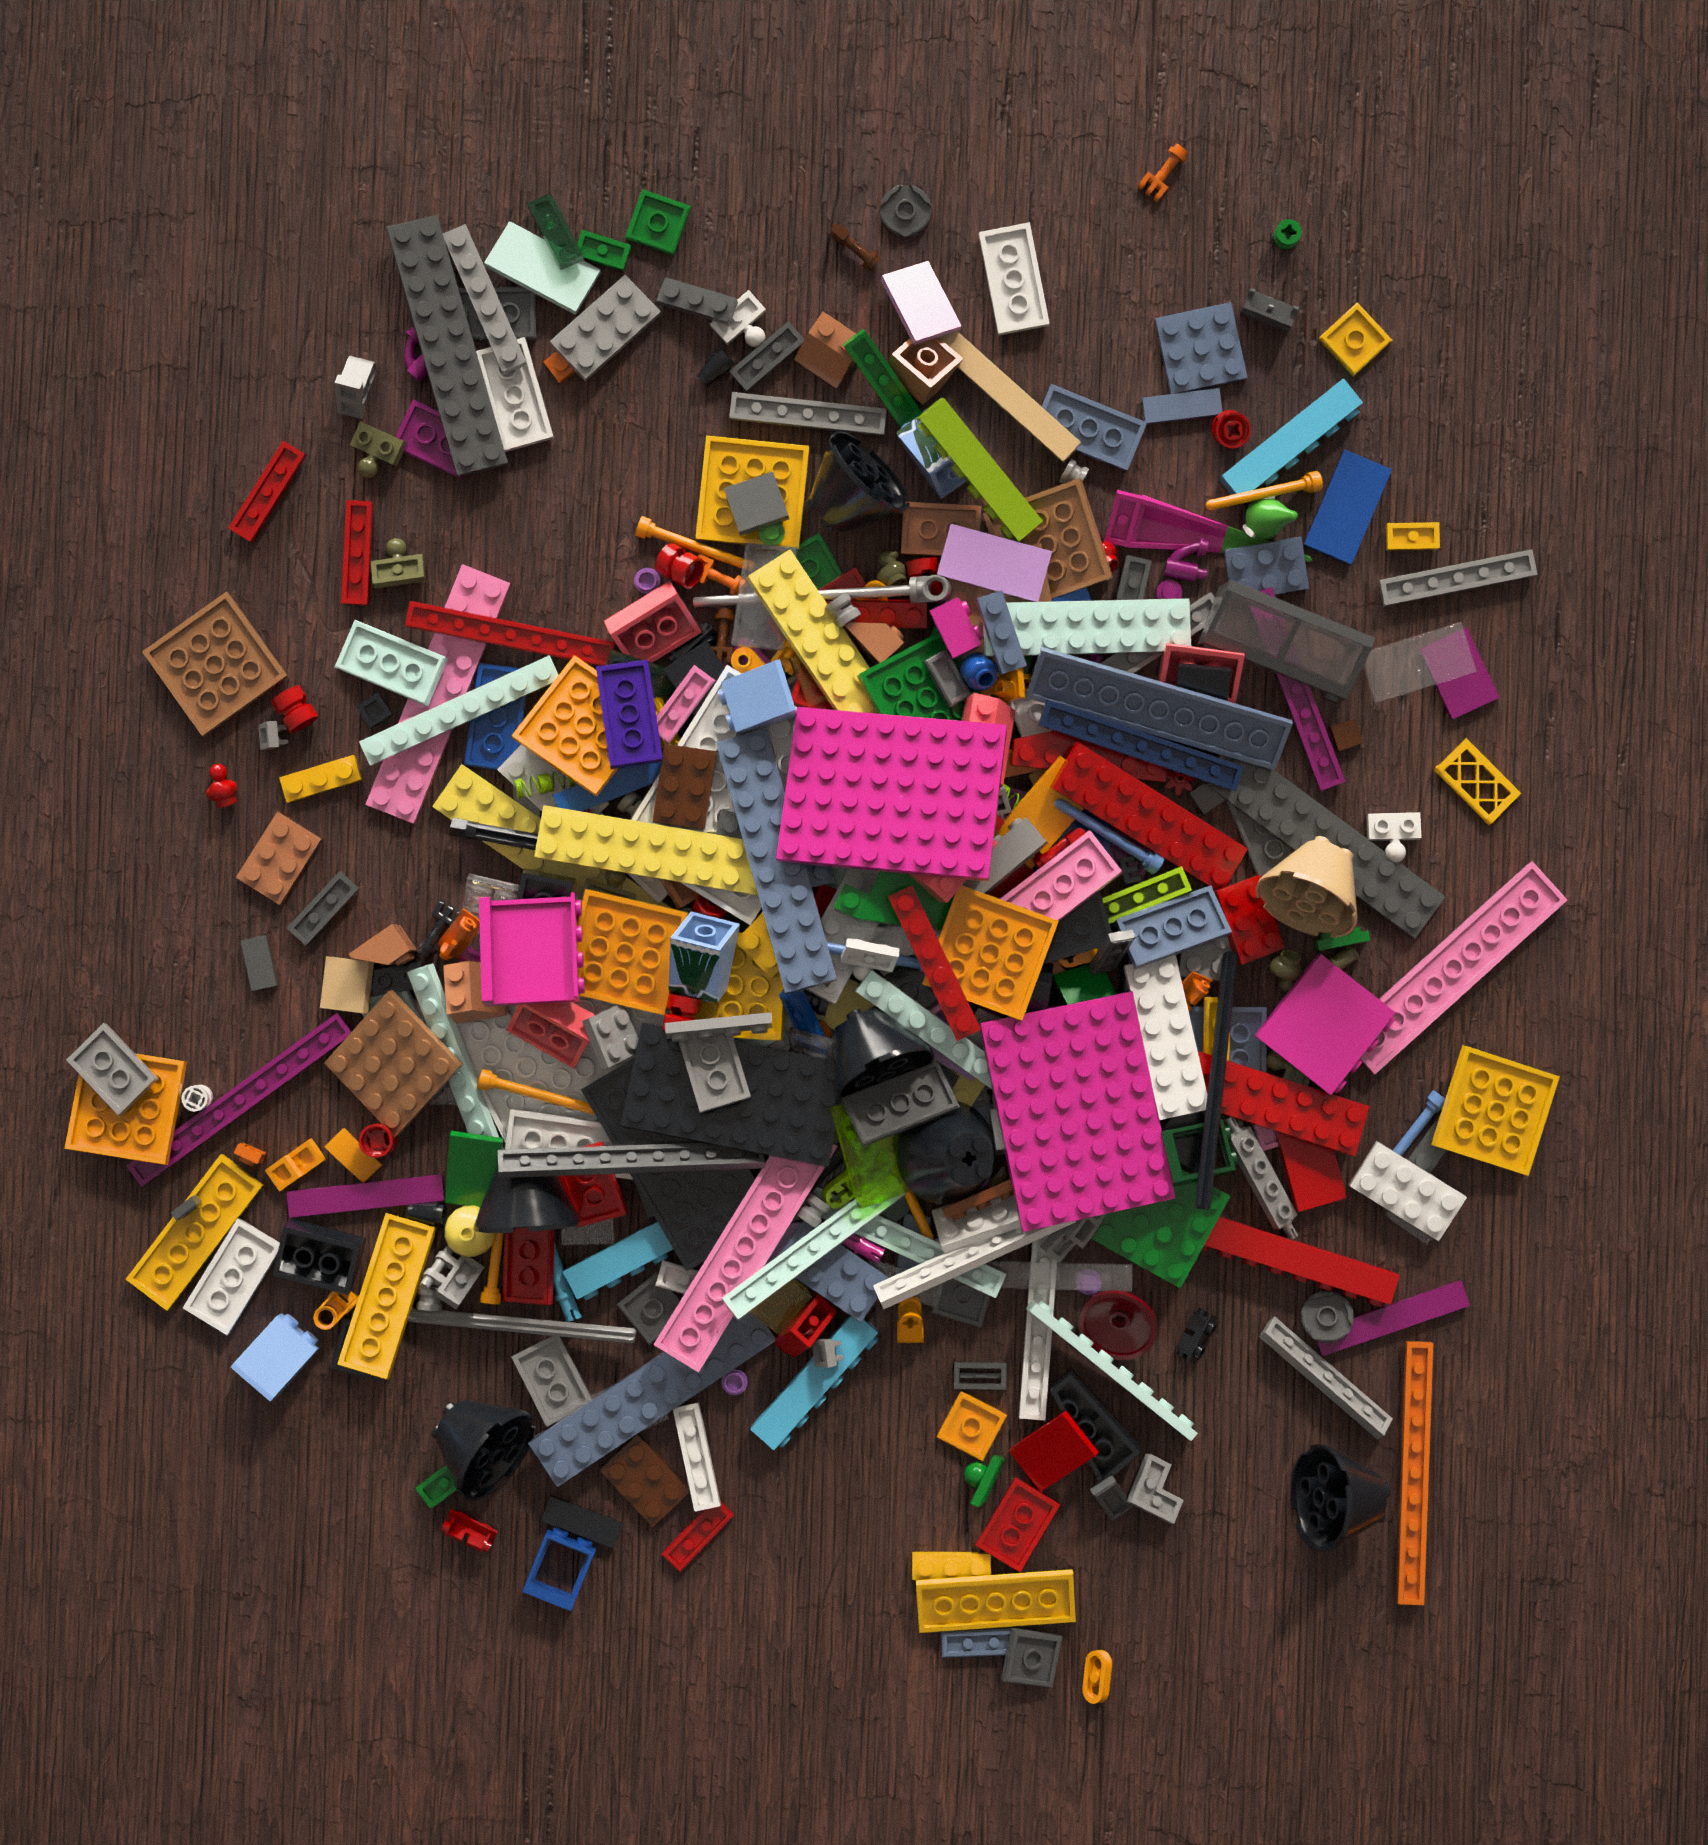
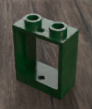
(1228, 1157)

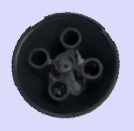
(854, 486)
(875, 1049)
(947, 1156)
(525, 1203)
(482, 1444)
(1335, 1497)

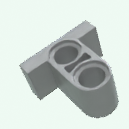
(354, 386)

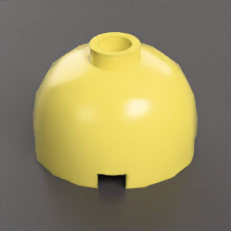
(461, 1233)

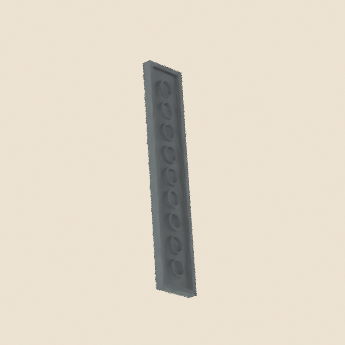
(447, 345)
(1299, 818)

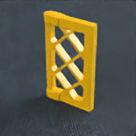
(1498, 778)

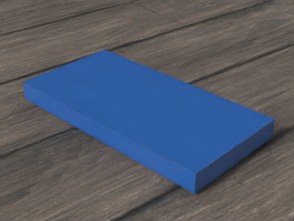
(1347, 507)
(490, 734)

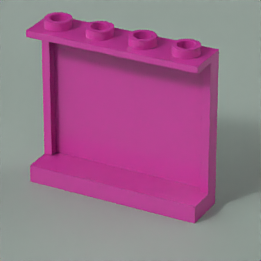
(530, 951)
(1325, 1024)

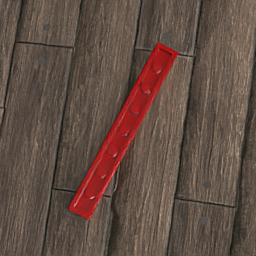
(507, 633)

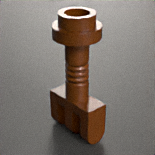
(842, 236)
(724, 617)

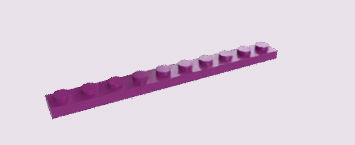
(247, 1095)

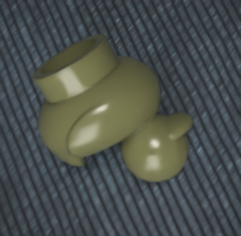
(893, 571)
(1288, 968)

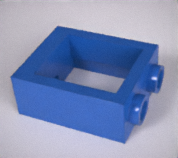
(547, 1592)

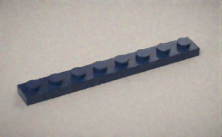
(1140, 745)

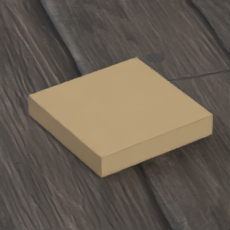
(347, 984)

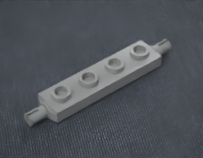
(1262, 1178)

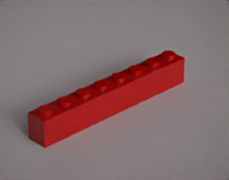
(1303, 1261)

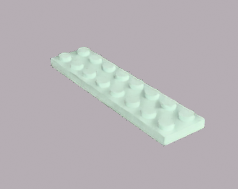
(1099, 626)

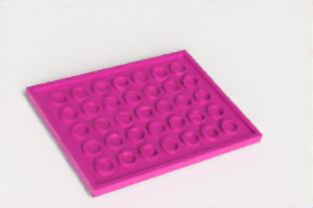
(892, 793)
(1077, 1111)

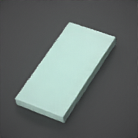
(530, 264)
(391, 662)

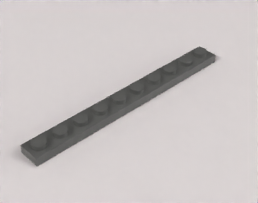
(623, 1159)

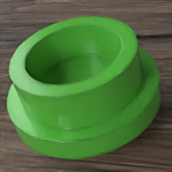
(772, 534)

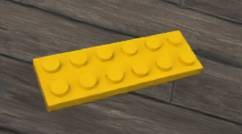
(189, 1242)
(387, 1296)
(995, 1601)

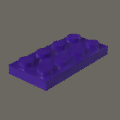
(629, 714)

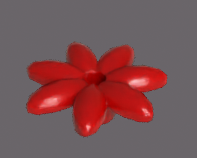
(1177, 783)

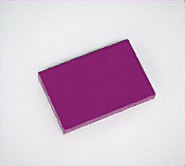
(426, 437)
(1468, 691)

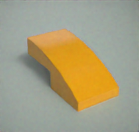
(348, 1152)
(295, 1164)

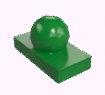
(983, 1478)

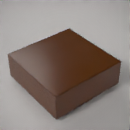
(1346, 735)

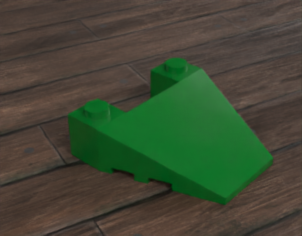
(877, 906)

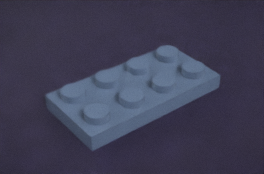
(1103, 431)
(1174, 926)
(840, 1277)

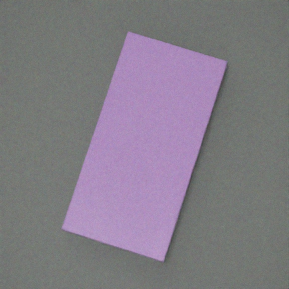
(994, 563)

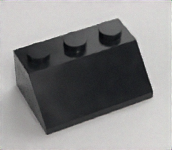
(319, 1256)

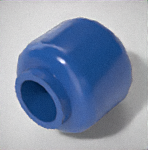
(979, 671)

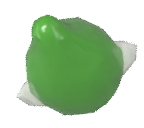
(1267, 518)

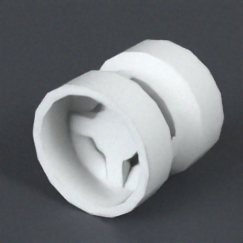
(202, 1096)

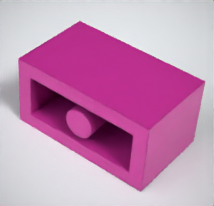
(955, 627)

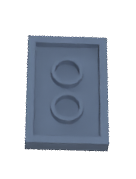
(1268, 565)

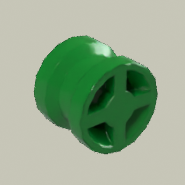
(1285, 239)

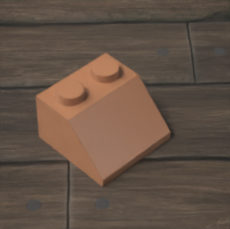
(823, 350)
(924, 367)
(876, 640)
(387, 947)
(464, 994)

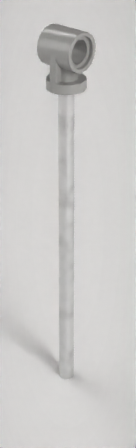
(918, 590)

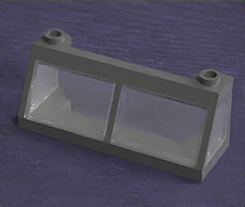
(1286, 640)

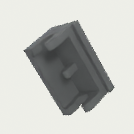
(1269, 310)

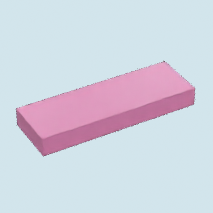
(683, 703)

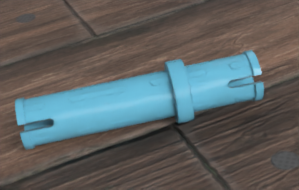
(563, 1290)

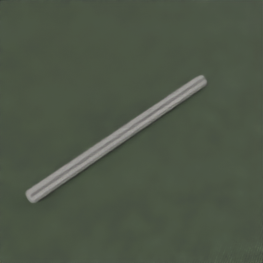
(523, 1325)

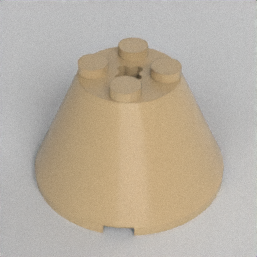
(1312, 889)

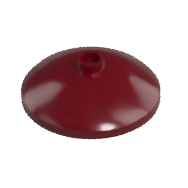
(1118, 1336)

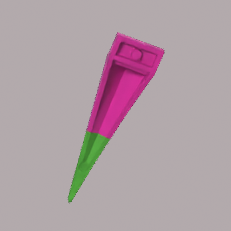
(1152, 524)

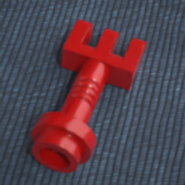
(1041, 859)

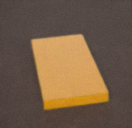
(1041, 811)

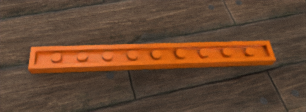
(1414, 1473)

